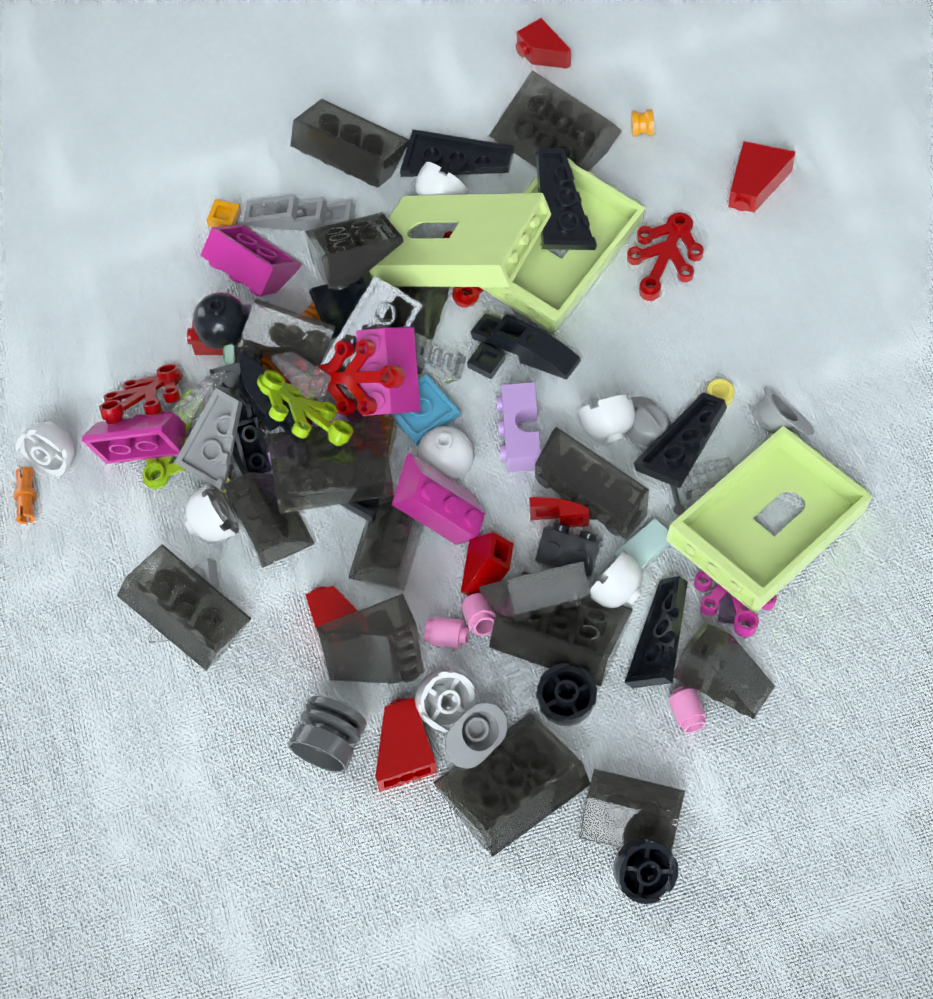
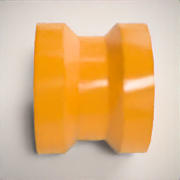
(642, 123)

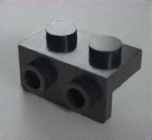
(562, 547)

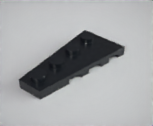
(455, 155)
(568, 224)
(679, 447)
(659, 640)

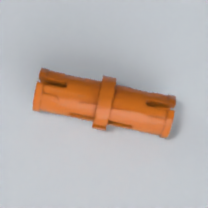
(25, 495)

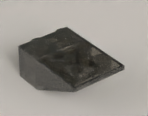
(723, 671)

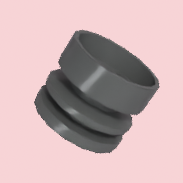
(327, 734)

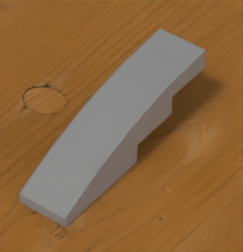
(294, 214)

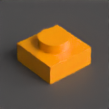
(223, 214)

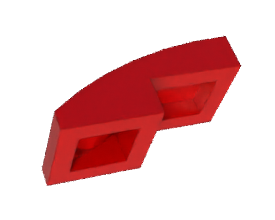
(568, 512)

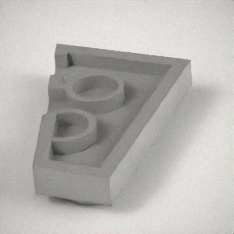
(212, 440)

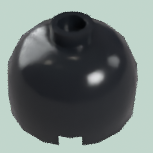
(219, 320)
(566, 694)
(645, 870)

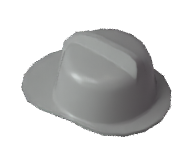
(774, 413)
(648, 423)
(475, 735)

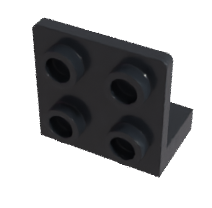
(337, 305)

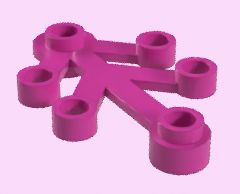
(743, 615)

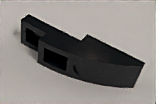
(527, 341)
(251, 369)
(249, 445)

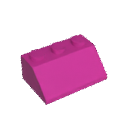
(249, 259)
(392, 347)
(137, 438)
(437, 502)

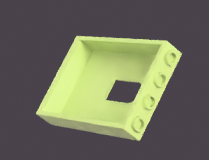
(482, 251)
(550, 286)
(740, 553)

